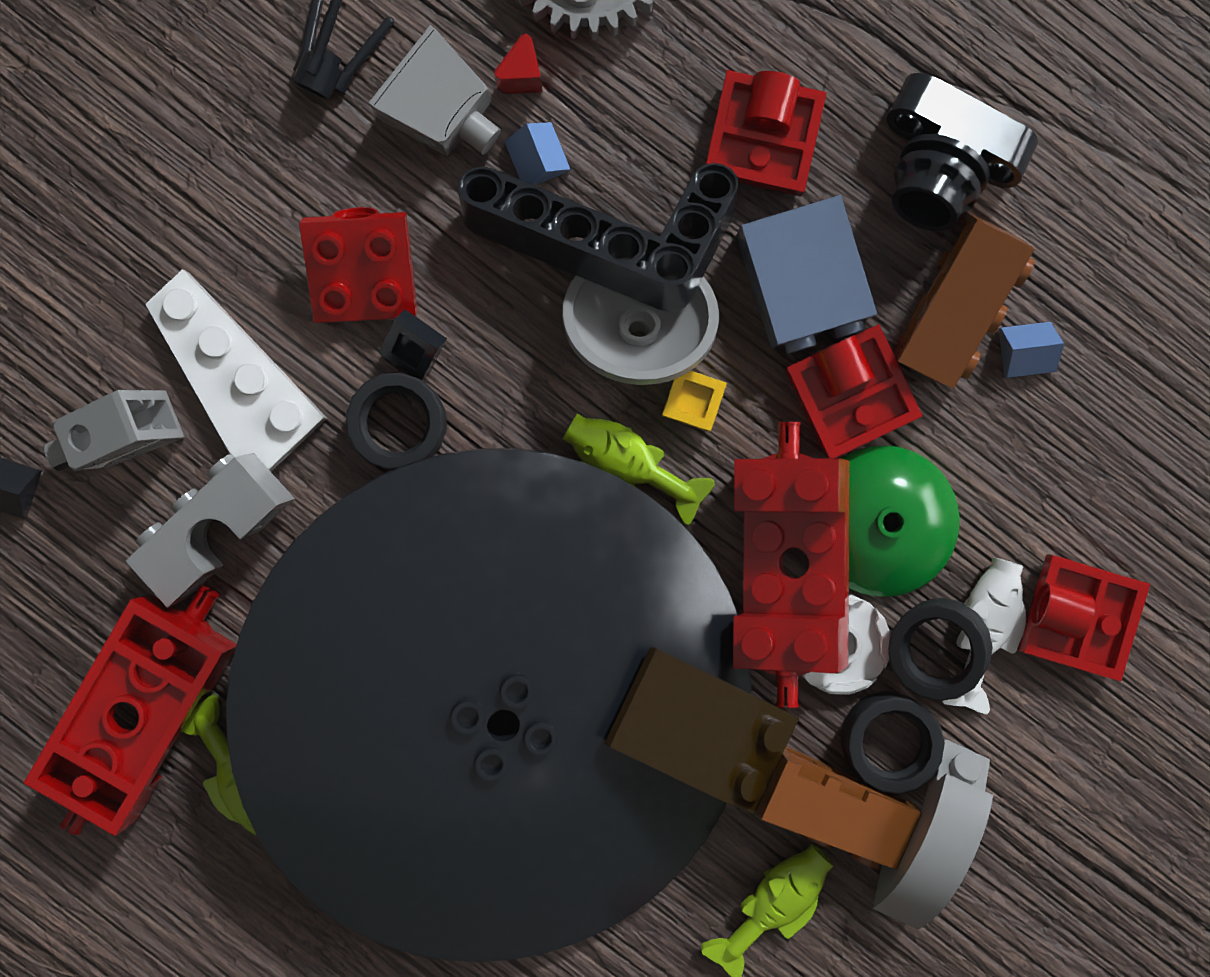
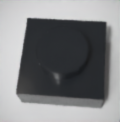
(412, 345)

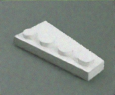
(235, 380)

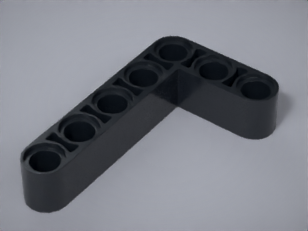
(605, 236)

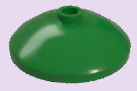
(928, 515)

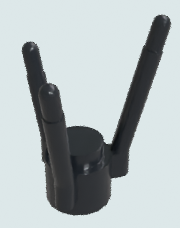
(317, 67)

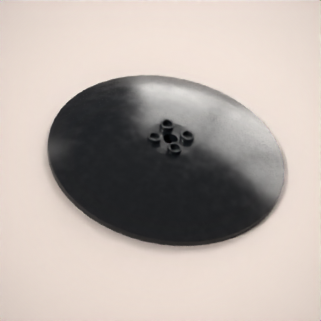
(393, 646)

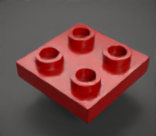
(767, 130)
(358, 265)
(853, 392)
(1083, 617)

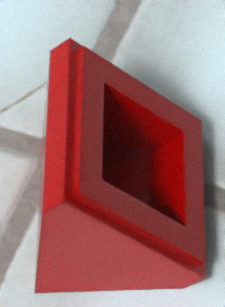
(519, 69)

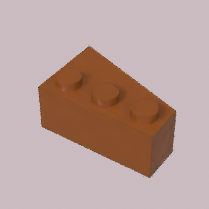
(964, 301)
(838, 810)

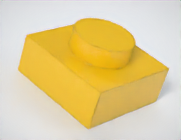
(694, 400)

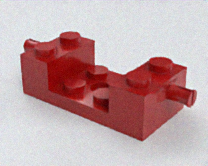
(786, 620)
(162, 667)

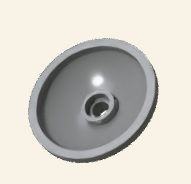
(601, 325)

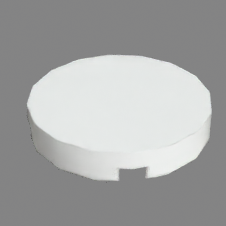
(869, 652)

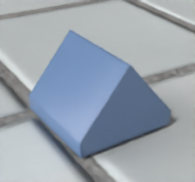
(537, 153)
(1030, 349)

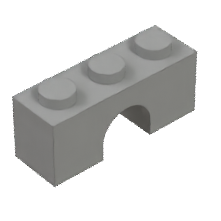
(177, 556)

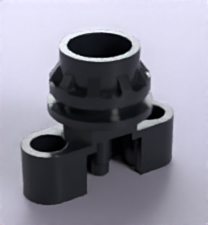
(951, 151)

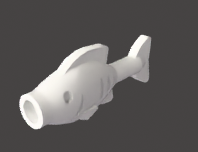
(1000, 606)

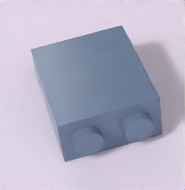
(806, 274)

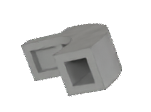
(942, 842)

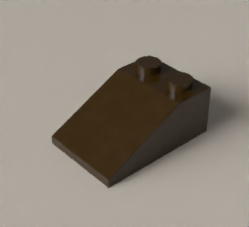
(701, 730)

